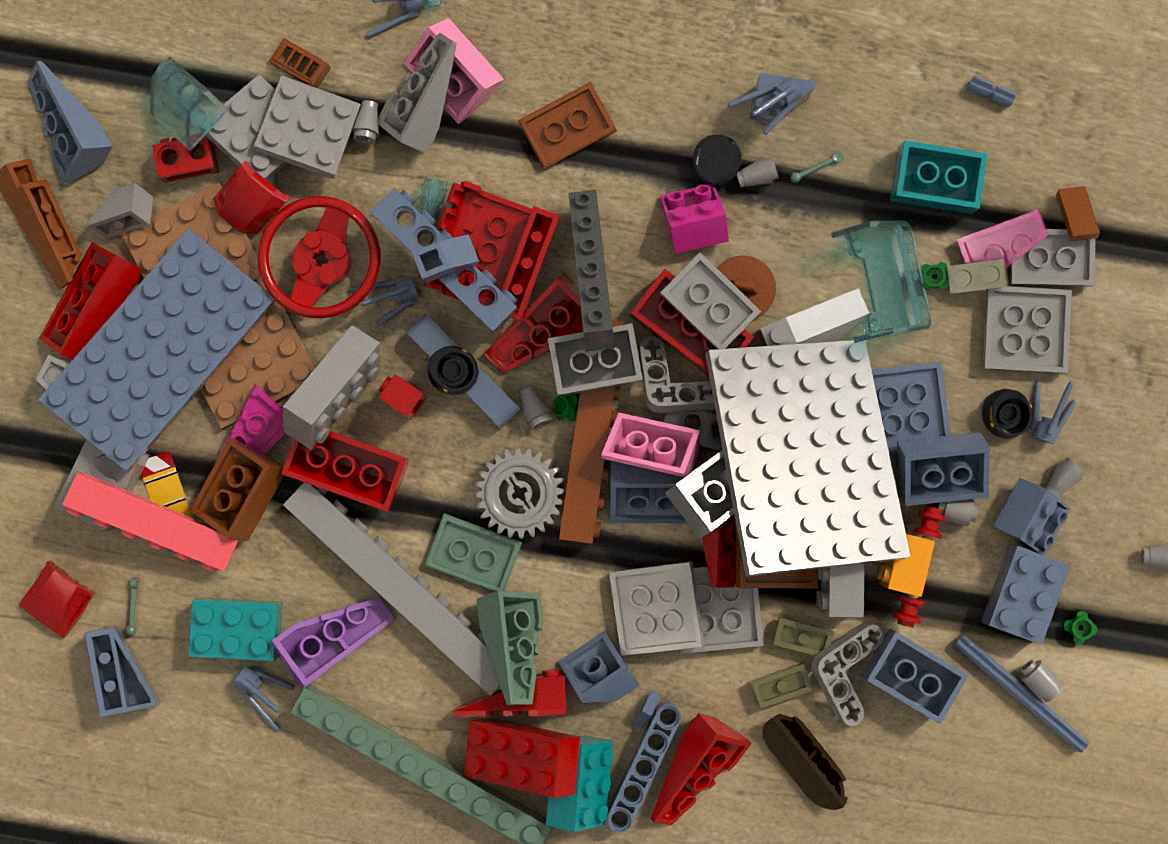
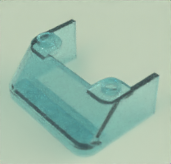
(891, 277)

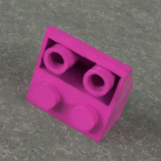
(694, 218)

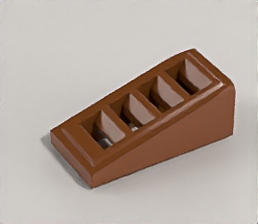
(317, 76)

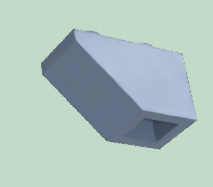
(445, 257)

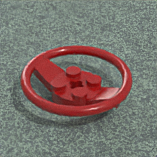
(327, 239)

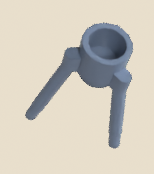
(409, 5)
(785, 94)
(402, 290)
(1049, 429)
(249, 684)

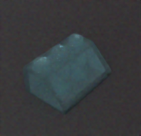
(183, 104)

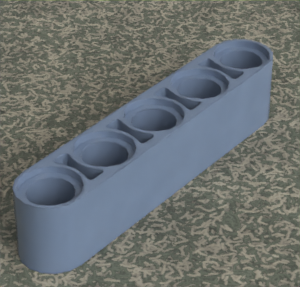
(485, 390)
(643, 779)

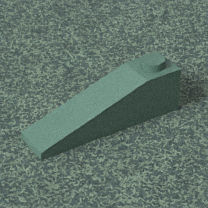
(511, 633)

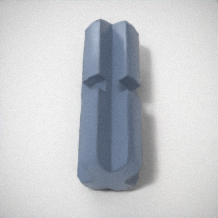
(997, 94)

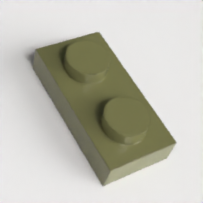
(977, 276)
(801, 636)
(781, 685)

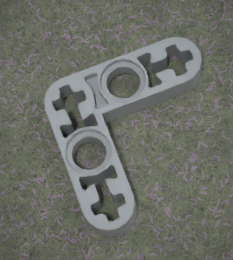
(664, 387)
(836, 670)

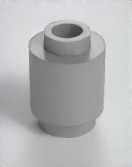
(959, 511)
(1040, 680)

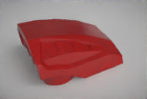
(248, 200)
(56, 599)

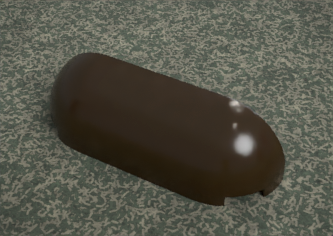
(805, 761)

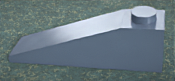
(74, 131)

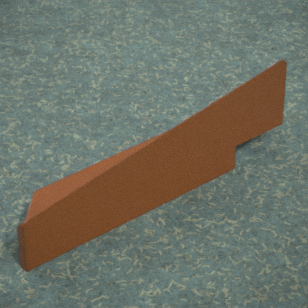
(41, 219)

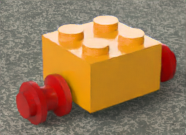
(911, 573)

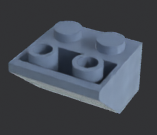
(1032, 516)

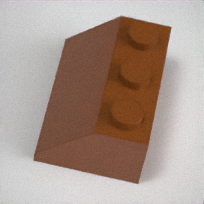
(238, 490)

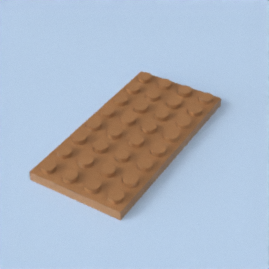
(272, 350)

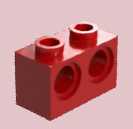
(186, 165)
(402, 396)

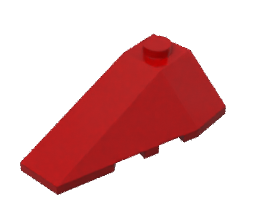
(547, 700)

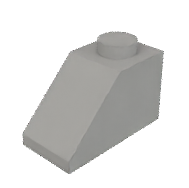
(123, 212)

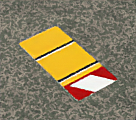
(164, 483)

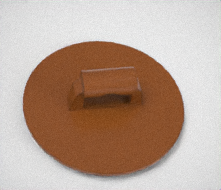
(752, 279)

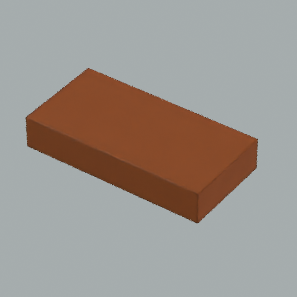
(1077, 213)

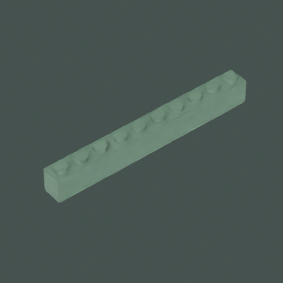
(420, 766)

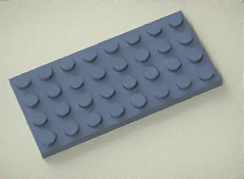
(157, 350)

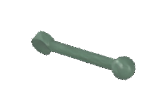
(837, 157)
(130, 630)

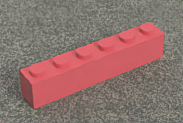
(148, 520)

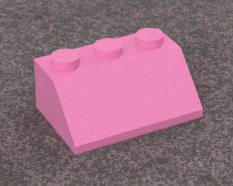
(471, 75)
(653, 445)

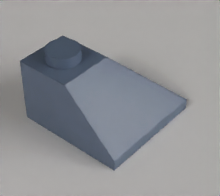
(598, 671)

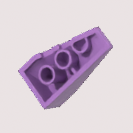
(322, 641)

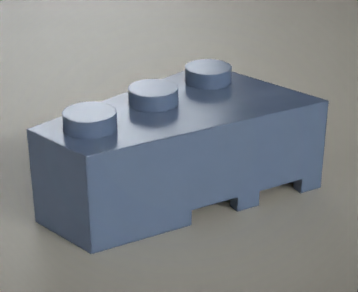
(117, 674)

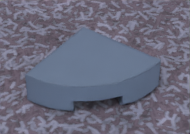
(647, 709)

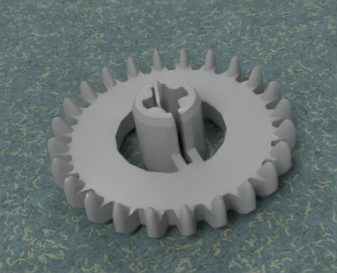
(535, 515)

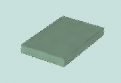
(473, 553)

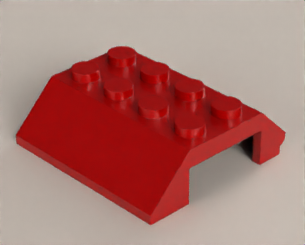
(506, 239)

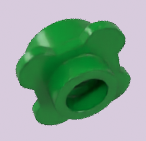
(940, 270)
(566, 407)
(1087, 631)

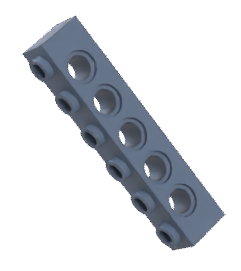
(388, 214)

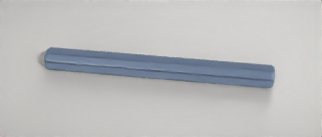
(1021, 693)

